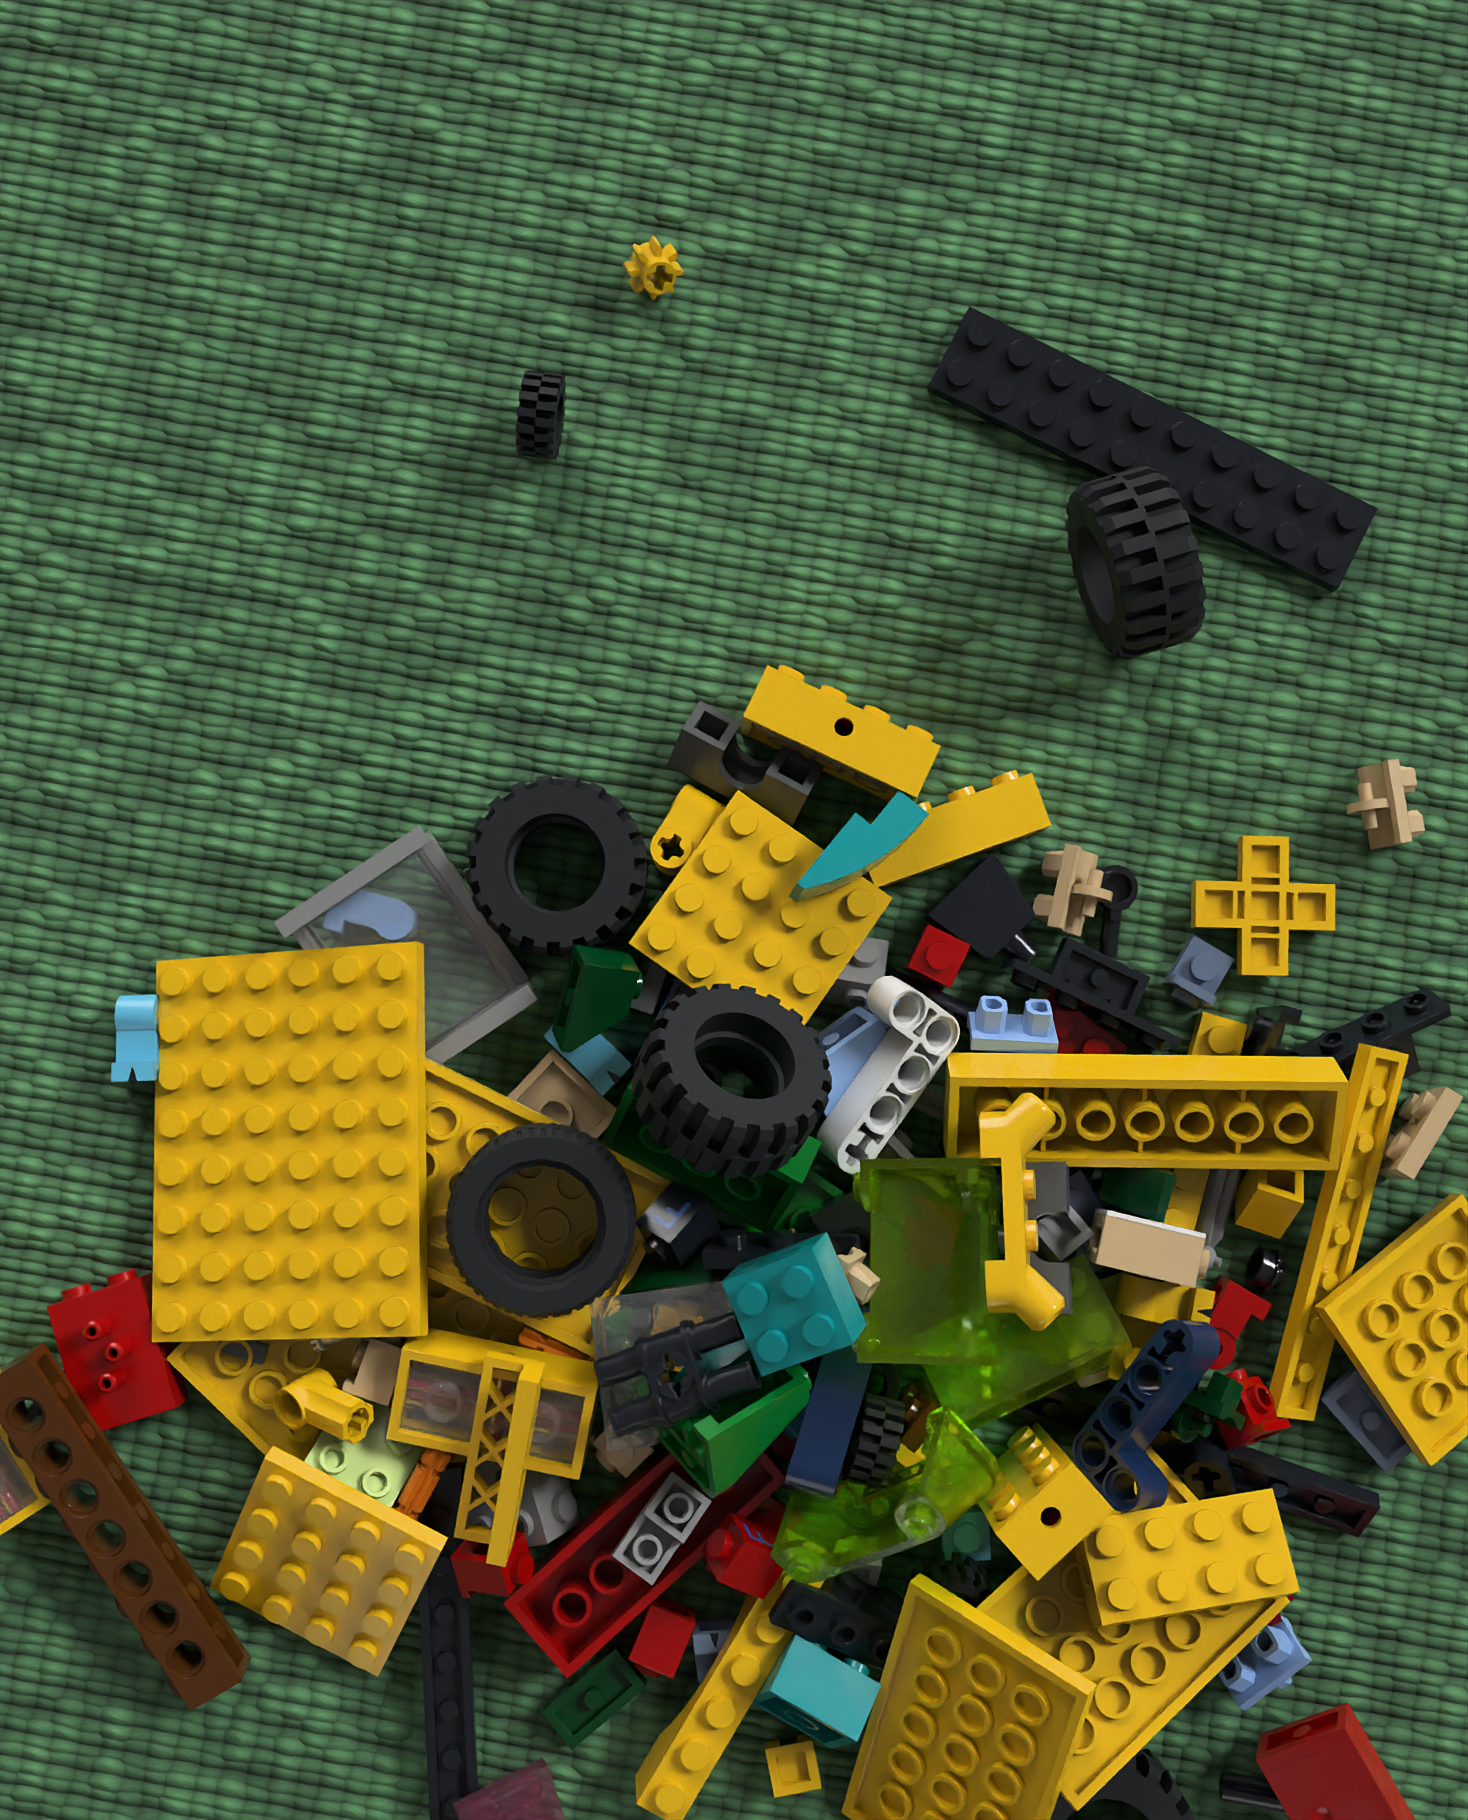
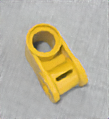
(685, 824)

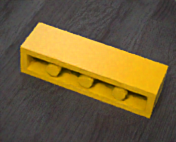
(967, 827)

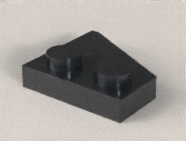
(1267, 1028)

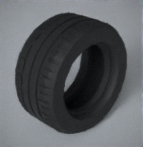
(523, 1288)

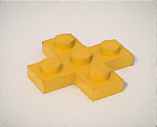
(1263, 906)

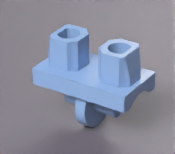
(1000, 1032)
(1264, 1664)

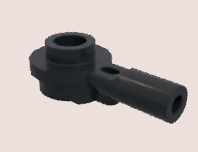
(1125, 889)

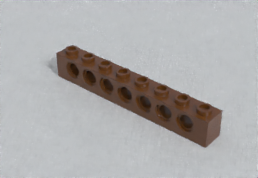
(143, 1539)

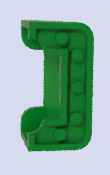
(725, 1444)

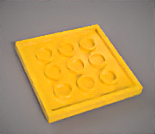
(737, 926)
(1409, 1328)
(326, 1561)

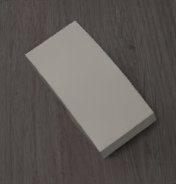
(661, 1528)

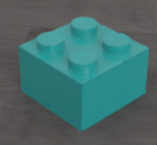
(794, 1304)
(819, 1693)

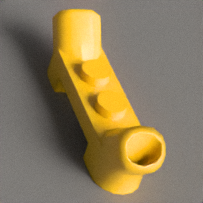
(1012, 1282)

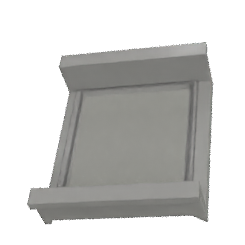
(418, 893)

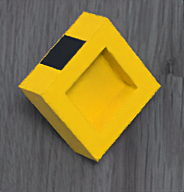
(792, 1765)

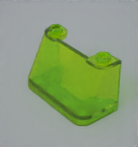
(929, 1248)
(873, 1523)

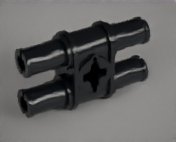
(694, 1393)

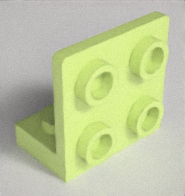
(371, 1465)

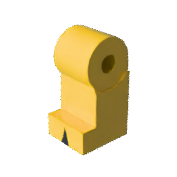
(1162, 1300)

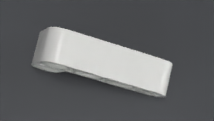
(852, 1127)

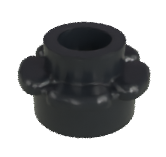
(1265, 1269)

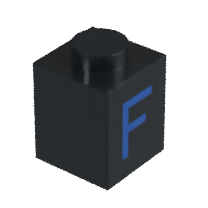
(677, 1226)

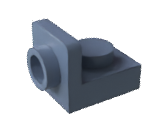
(1197, 973)

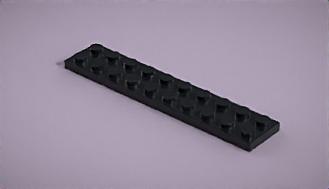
(1117, 428)

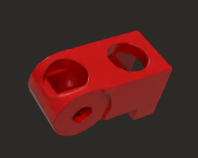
(1230, 1314)

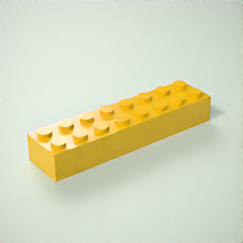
(1157, 1108)

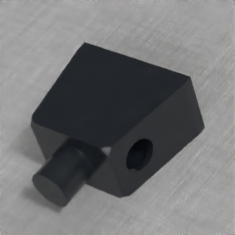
(987, 913)

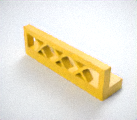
(513, 1461)

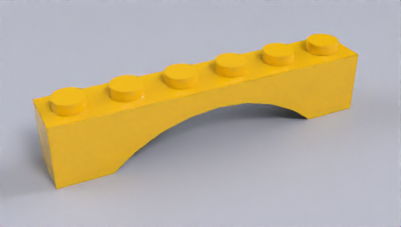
(699, 1734)

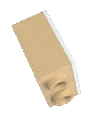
(1147, 1248)

